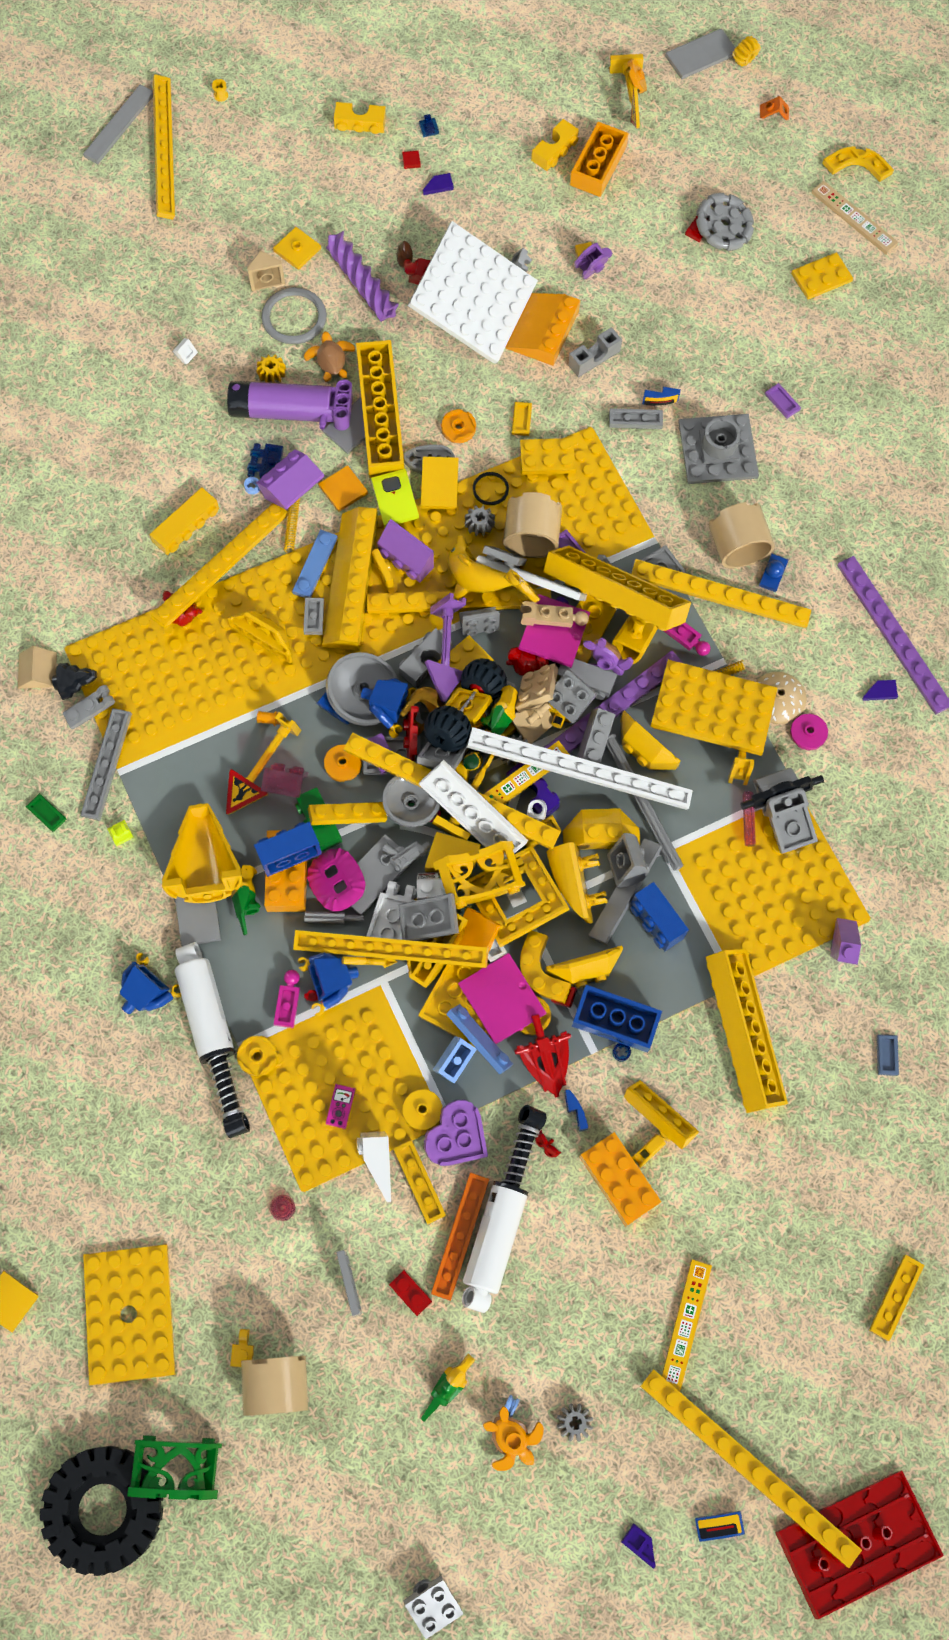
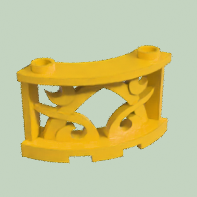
(495, 853)

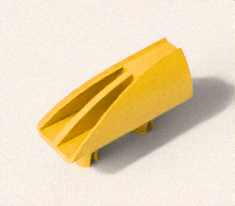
(634, 638)
(569, 876)

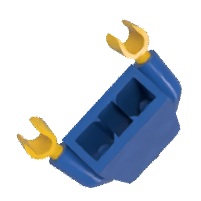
(387, 702)
(329, 978)
(143, 988)

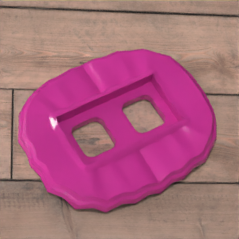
(324, 887)

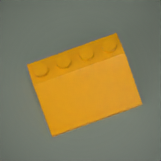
(544, 326)

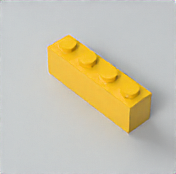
(184, 521)

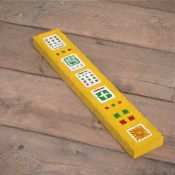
(520, 779)
(686, 1323)

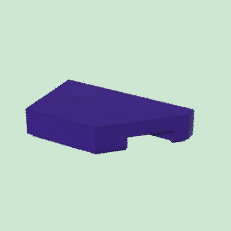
(438, 184)
(882, 691)
(640, 1544)

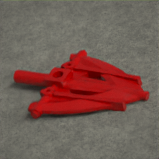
(553, 1077)

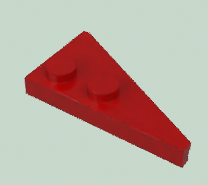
(411, 729)

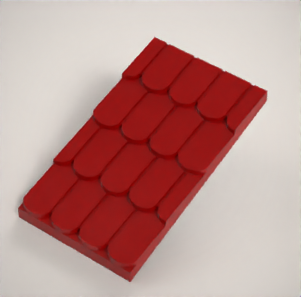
(880, 1521)

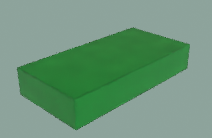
(46, 813)

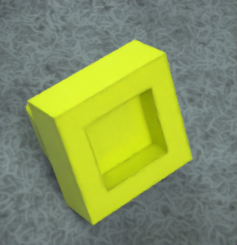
(120, 832)

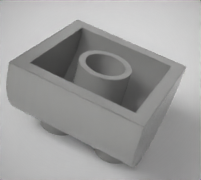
(628, 861)

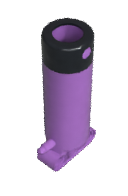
(292, 402)

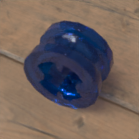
(622, 1058)

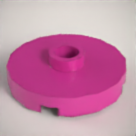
(807, 740)

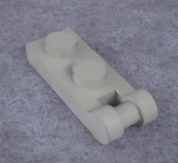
(88, 707)

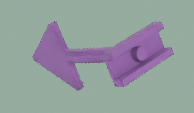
(443, 676)

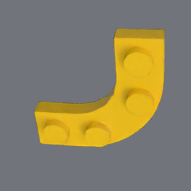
(866, 158)
(532, 970)

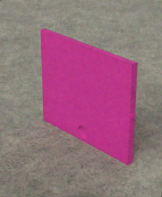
(553, 642)
(501, 998)

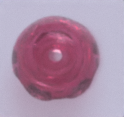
(287, 1212)

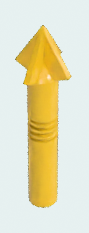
(368, 961)

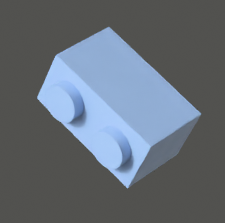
(454, 1059)

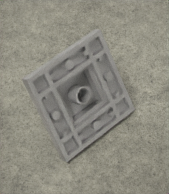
(718, 448)

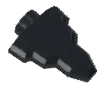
(71, 679)

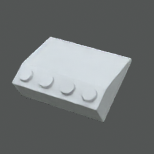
(375, 1152)

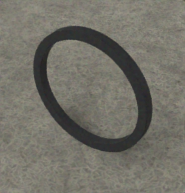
(490, 474)

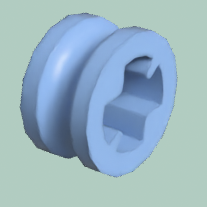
(250, 490)
(511, 1405)

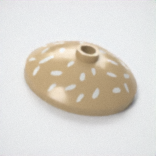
(792, 703)

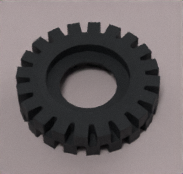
(62, 1522)

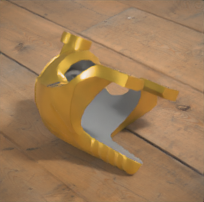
(426, 699)

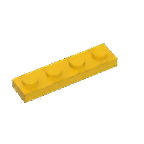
(347, 813)
(419, 1182)
(896, 1297)

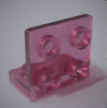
(283, 780)

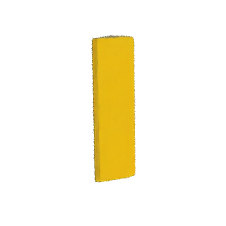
(660, 1114)

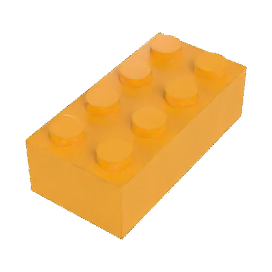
(599, 159)
(287, 888)
(620, 1179)

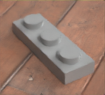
(636, 418)

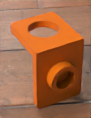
(773, 106)

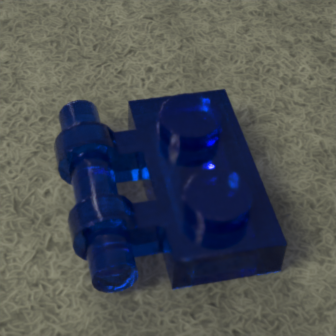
(270, 457)

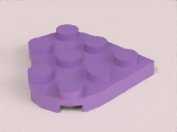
(457, 1136)

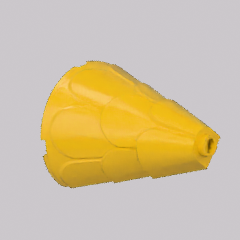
(201, 860)

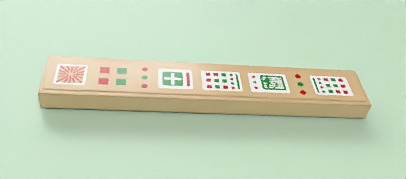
(854, 217)

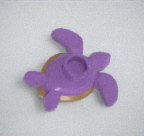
(608, 656)

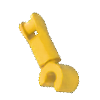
(651, 1148)

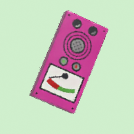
(340, 1106)

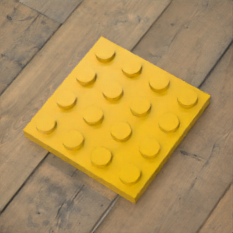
(448, 995)

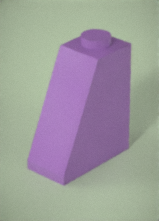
(846, 941)

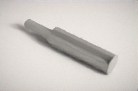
(330, 917)

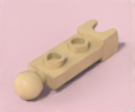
(551, 615)

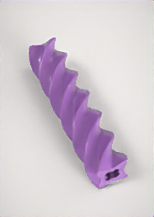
(361, 277)

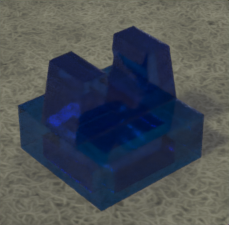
(428, 126)

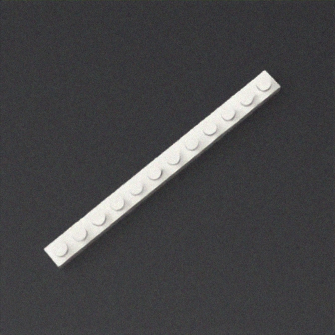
(579, 768)

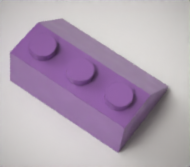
(289, 479)
(406, 551)

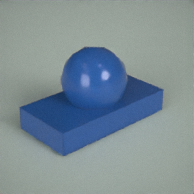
(773, 572)

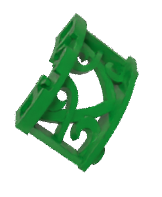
(202, 1485)

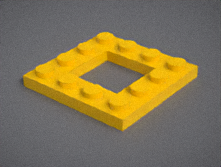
(550, 906)

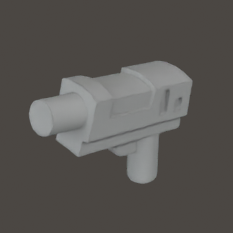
(403, 857)

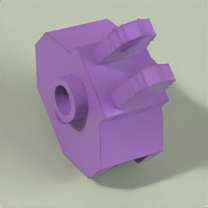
(592, 260)

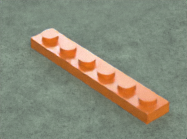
(460, 1236)

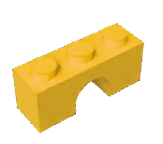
(372, 121)
(547, 154)

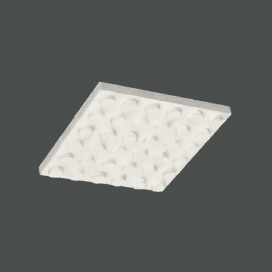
(473, 292)

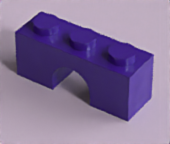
(542, 792)

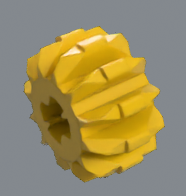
(746, 51)
(271, 369)

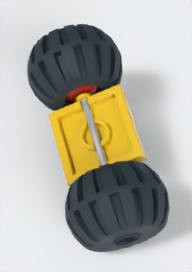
(450, 725)

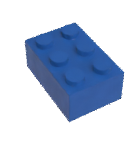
(288, 848)
(658, 917)

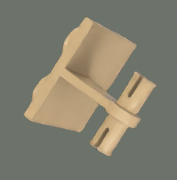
(533, 722)

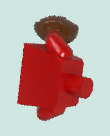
(413, 269)

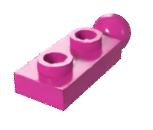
(688, 638)
(287, 1001)

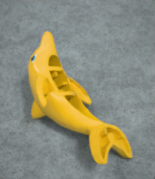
(480, 579)

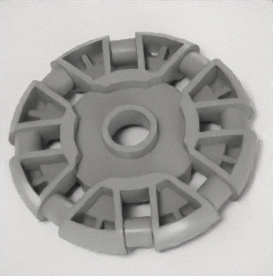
(728, 213)

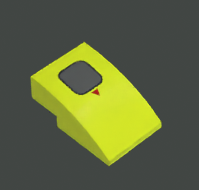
(395, 497)

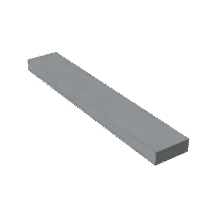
(118, 124)
(106, 764)
(621, 900)

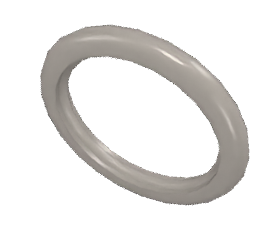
(293, 291)

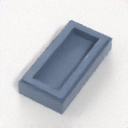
(887, 1055)

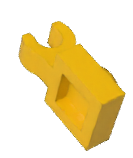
(242, 1350)

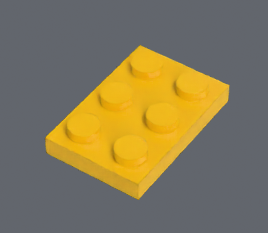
(822, 275)
(547, 456)
(464, 653)

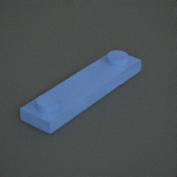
(315, 564)
(479, 1039)

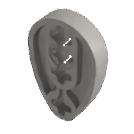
(426, 451)

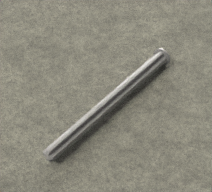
(646, 807)

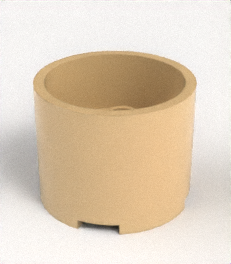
(532, 525)
(741, 535)
(274, 1385)

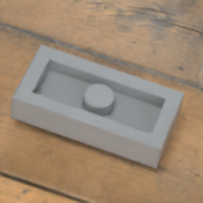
(313, 616)

